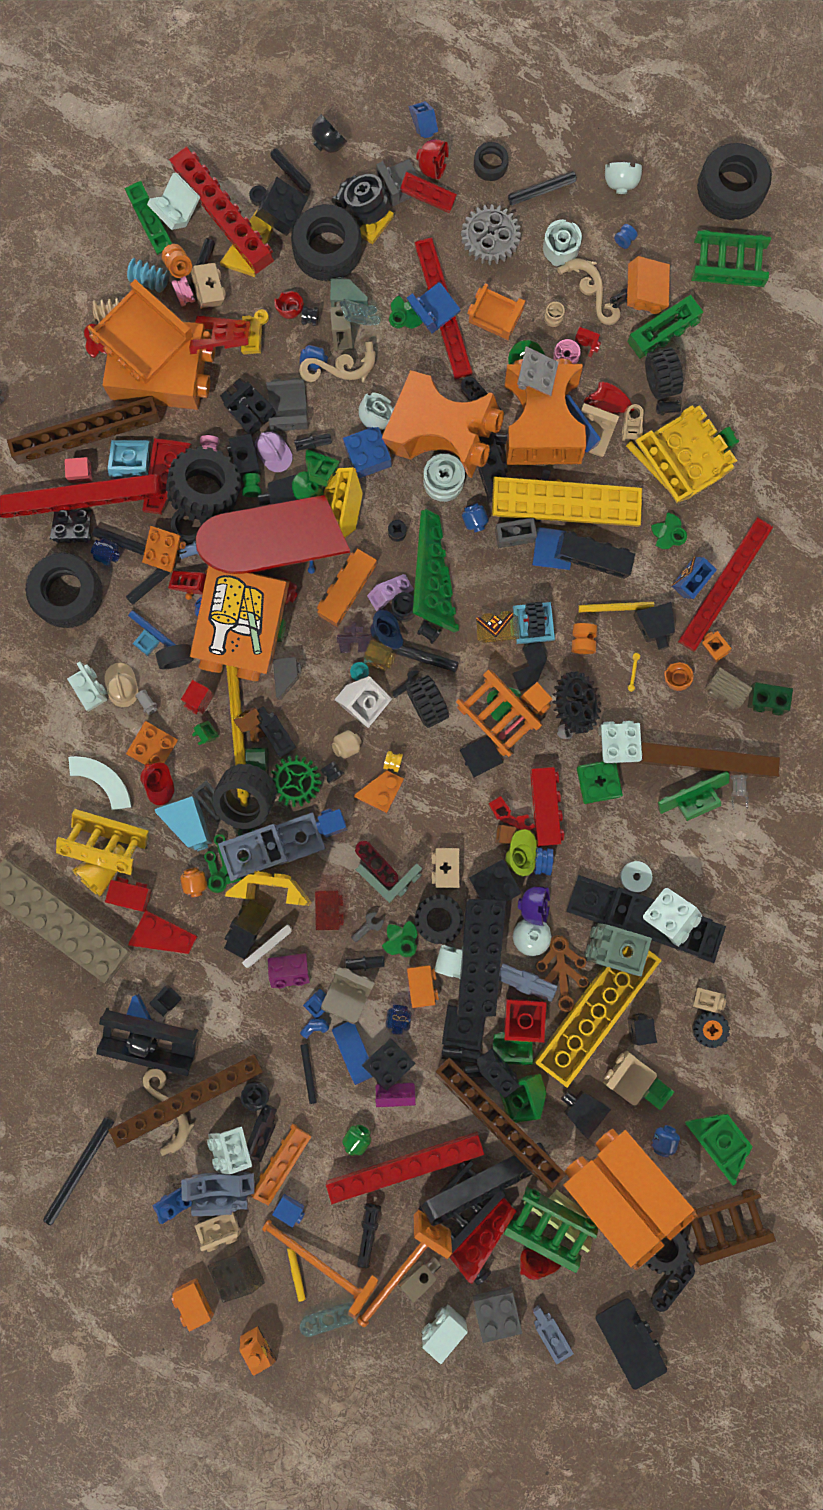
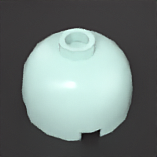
(622, 176)
(375, 411)
(531, 938)

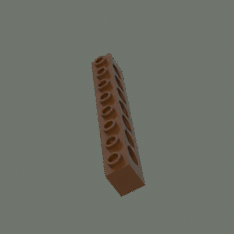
(83, 430)
(185, 1101)
(500, 1124)

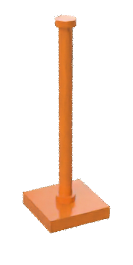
(434, 1237)
(360, 1295)

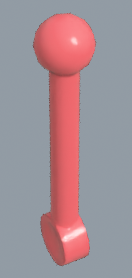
(502, 735)

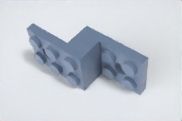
(271, 846)

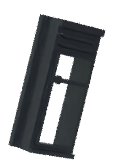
(176, 1060)

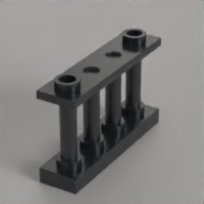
(480, 1211)

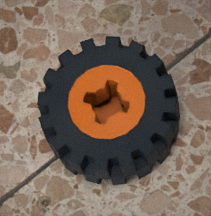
(704, 1026)

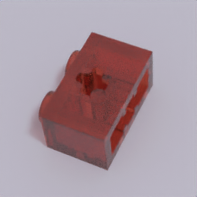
(322, 900)

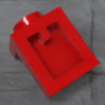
(588, 338)

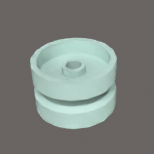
(453, 477)

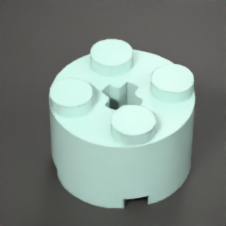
(561, 242)
(449, 961)

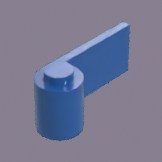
(352, 1051)

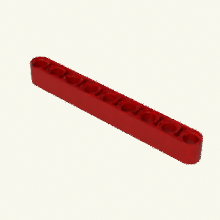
(80, 496)

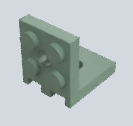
(399, 889)
(607, 948)

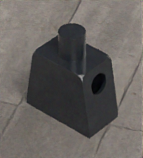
(279, 492)
(656, 624)
(585, 1111)

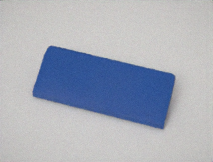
(592, 437)

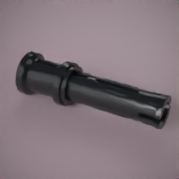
(369, 1226)

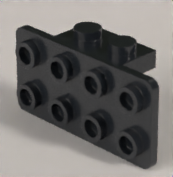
(631, 1343)

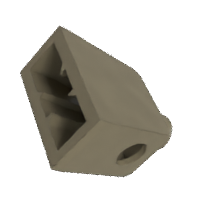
(341, 341)
(415, 1287)

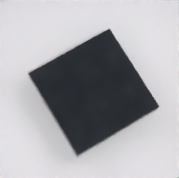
(462, 1031)

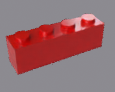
(545, 806)

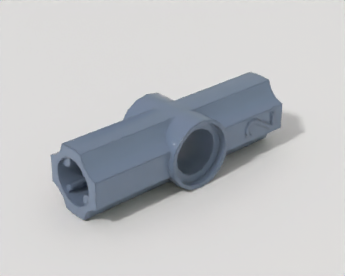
(527, 982)

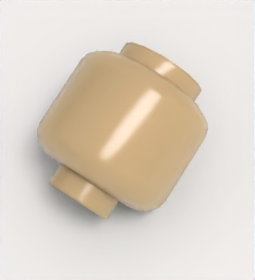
(346, 744)

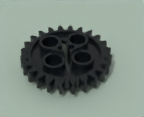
(576, 702)

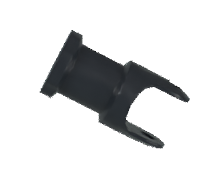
(339, 200)

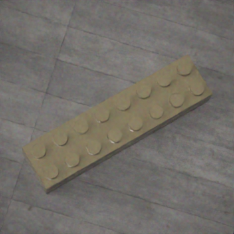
(60, 922)

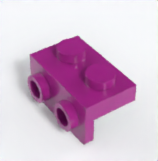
(288, 971)

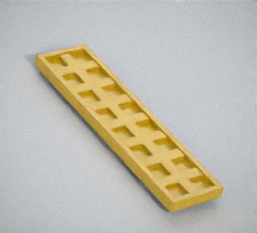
(566, 501)

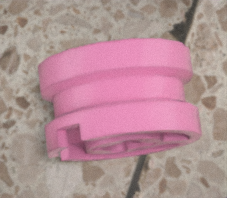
(183, 291)
(568, 346)

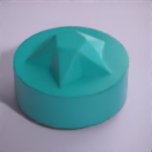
(359, 671)

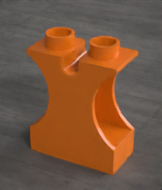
(431, 422)
(546, 428)

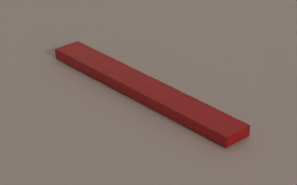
(449, 331)
(725, 584)

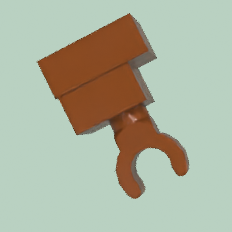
(247, 722)
(504, 834)

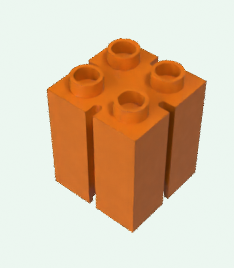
(628, 1198)

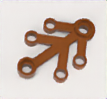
(562, 969)

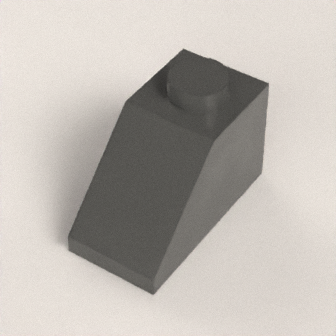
(285, 675)

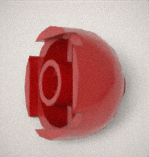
(432, 158)

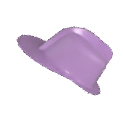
(273, 451)

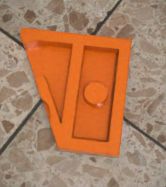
(381, 791)

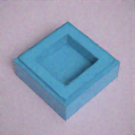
(146, 642)

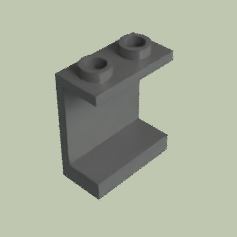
(289, 403)

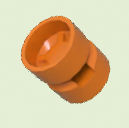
(176, 260)
(584, 638)

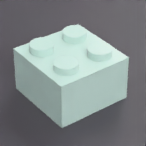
(444, 1333)

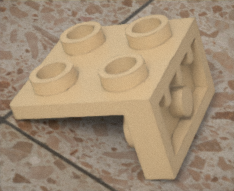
(603, 424)

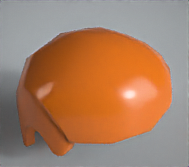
(678, 676)

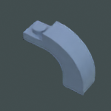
(217, 1184)

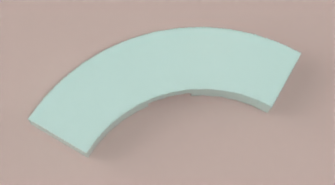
(105, 777)

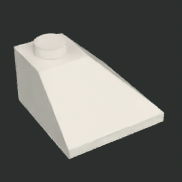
(363, 700)

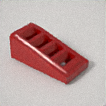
(198, 586)

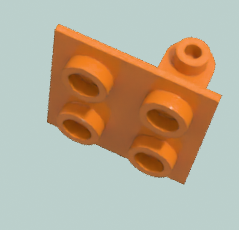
(162, 548)
(151, 745)

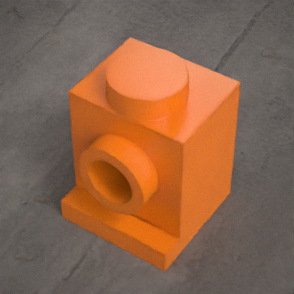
(723, 650)

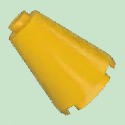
(97, 877)

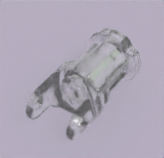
(739, 789)

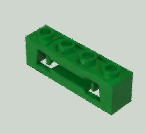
(641, 339)

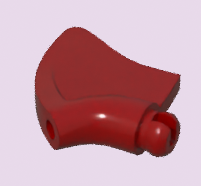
(609, 399)

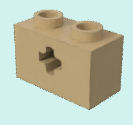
(208, 296)
(448, 856)

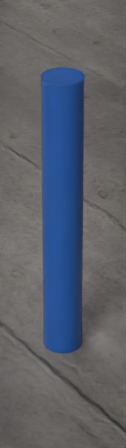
(152, 630)

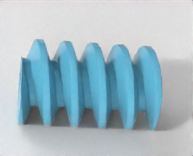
(147, 276)

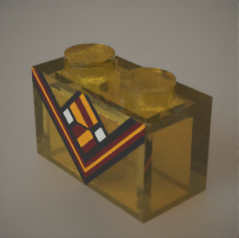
(497, 627)
(378, 656)

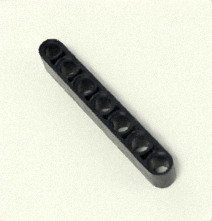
(476, 1189)

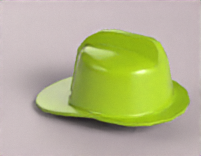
(522, 853)

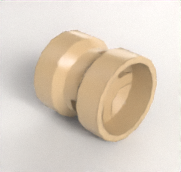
(557, 310)

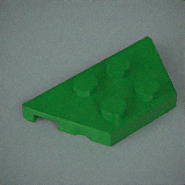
(722, 1142)

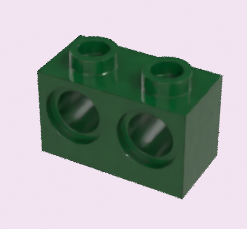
(770, 693)

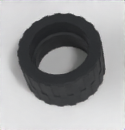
(249, 779)

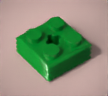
(593, 792)

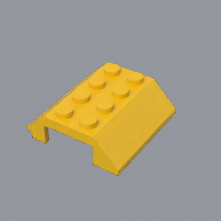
(687, 454)
(247, 887)

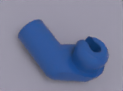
(314, 1025)

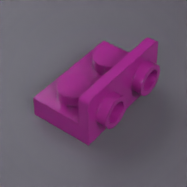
(398, 1095)

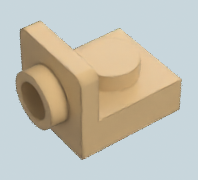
(709, 1000)

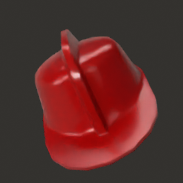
(157, 783)
(535, 1265)

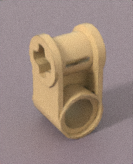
(631, 424)

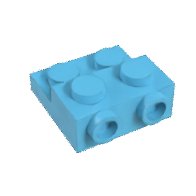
(128, 458)

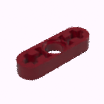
(382, 878)

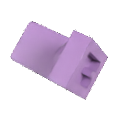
(387, 590)

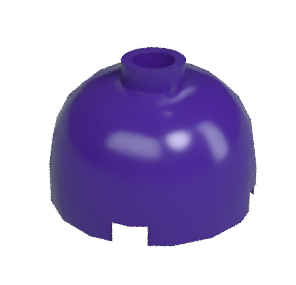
(534, 905)

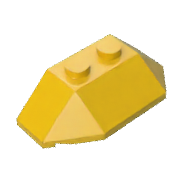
(345, 498)

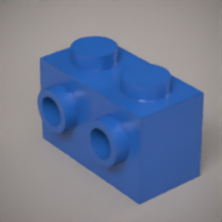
(331, 822)

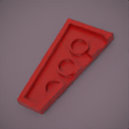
(161, 458)

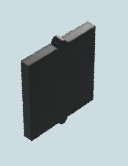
(481, 756)

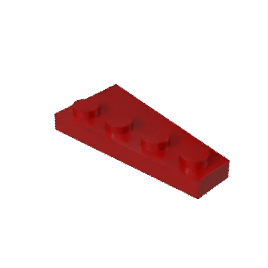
(480, 1243)

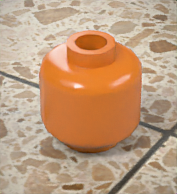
(193, 882)

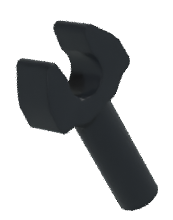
(402, 688)

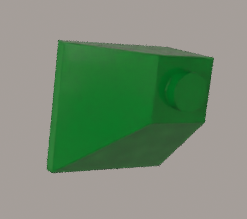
(526, 1101)

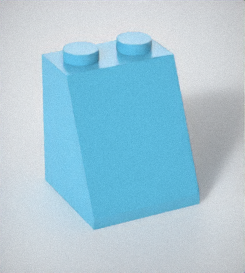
(187, 822)

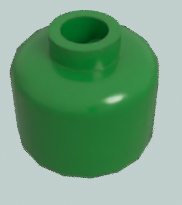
(356, 1140)

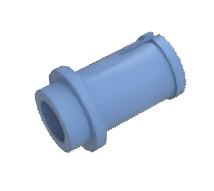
(191, 550)

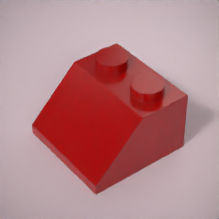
(524, 1020)

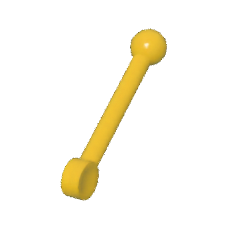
(635, 657)

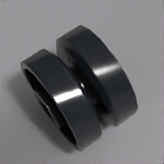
(367, 199)

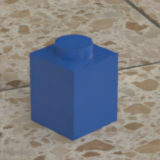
(289, 1210)

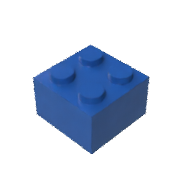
(367, 452)

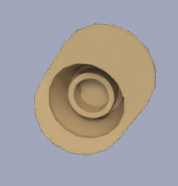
(121, 684)

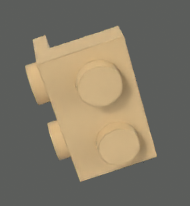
(217, 1231)

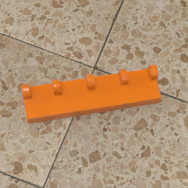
(281, 1165)

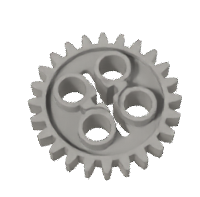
(490, 234)

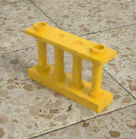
(105, 828)

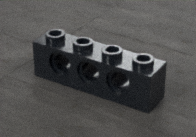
(488, 471)

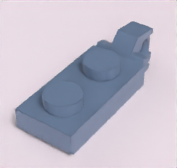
(218, 1205)
(551, 1335)

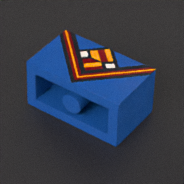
(694, 577)

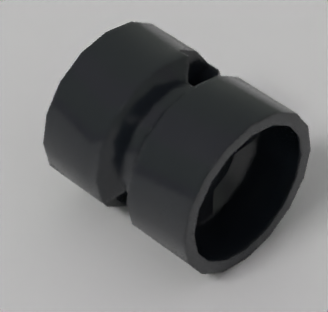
(403, 607)

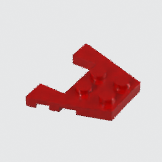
(225, 332)

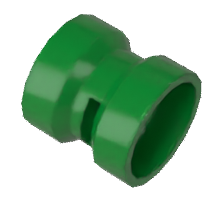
(251, 483)

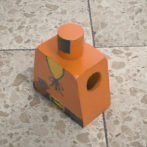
(257, 1352)

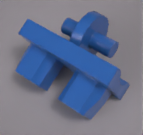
(170, 1206)

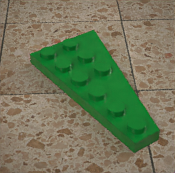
(432, 578)

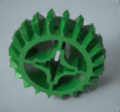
(303, 776)

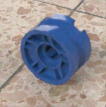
(543, 861)

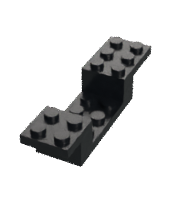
(626, 911)

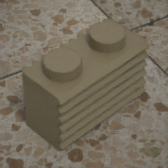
(728, 689)

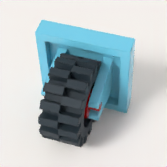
(534, 622)

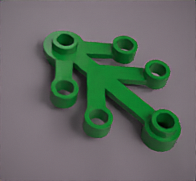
(223, 871)

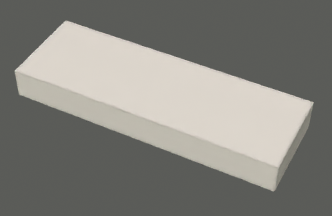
(267, 946)

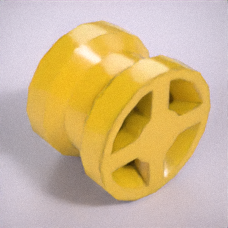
(393, 761)

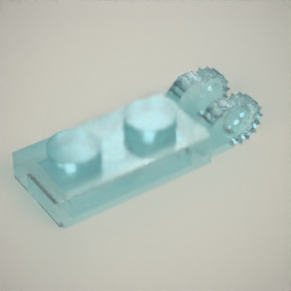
(359, 313)

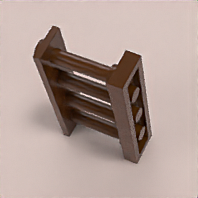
(743, 1241)

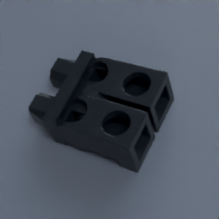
(244, 400)

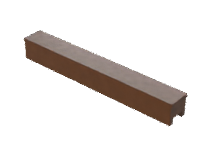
(709, 760)

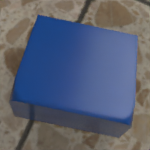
(314, 1004)

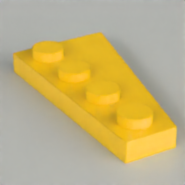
(234, 260)

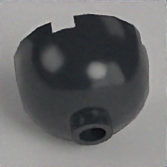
(326, 136)

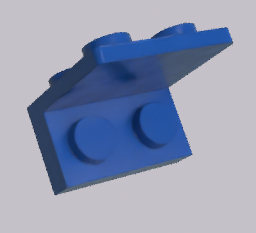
(434, 307)

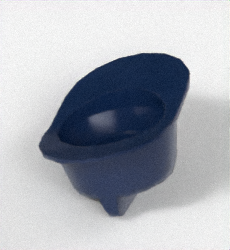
(386, 629)

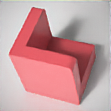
(78, 470)

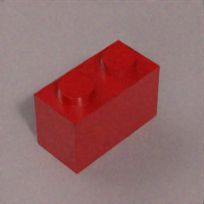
(197, 697)
(128, 895)

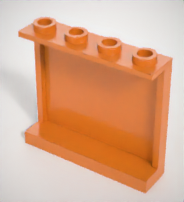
(141, 333)

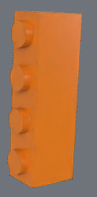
(347, 587)

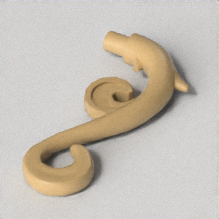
(587, 289)
(338, 370)
(184, 1127)

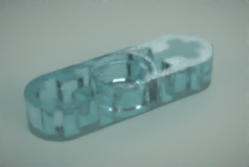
(324, 1328)

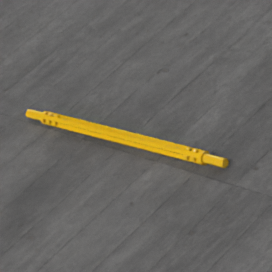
(238, 736)

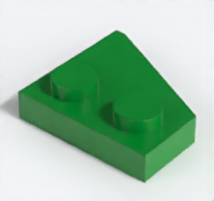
(320, 467)

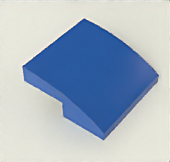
(546, 548)

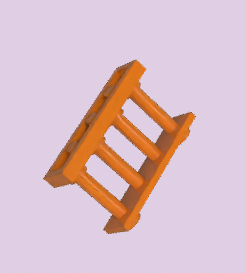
(504, 694)

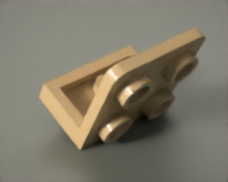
(629, 1078)

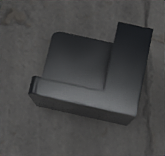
(165, 1000)

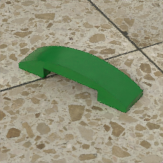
(148, 218)

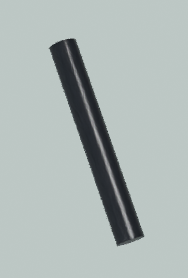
(308, 1073)

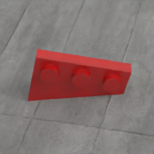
(161, 934)

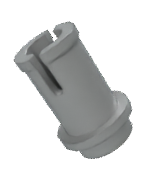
(146, 702)

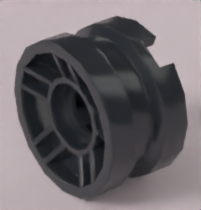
(261, 1090)

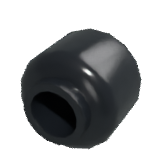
(140, 1044)

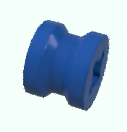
(625, 236)

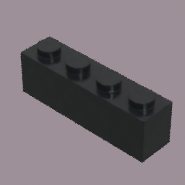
(595, 555)

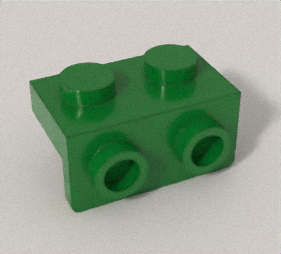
(513, 1051)

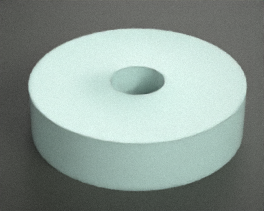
(628, 881)

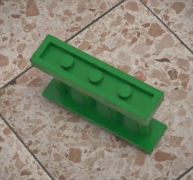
(726, 275)
(551, 1248)

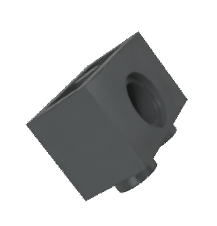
(515, 533)

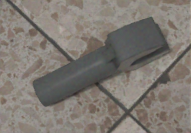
(367, 927)

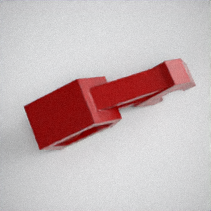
(517, 822)

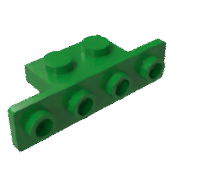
(696, 799)

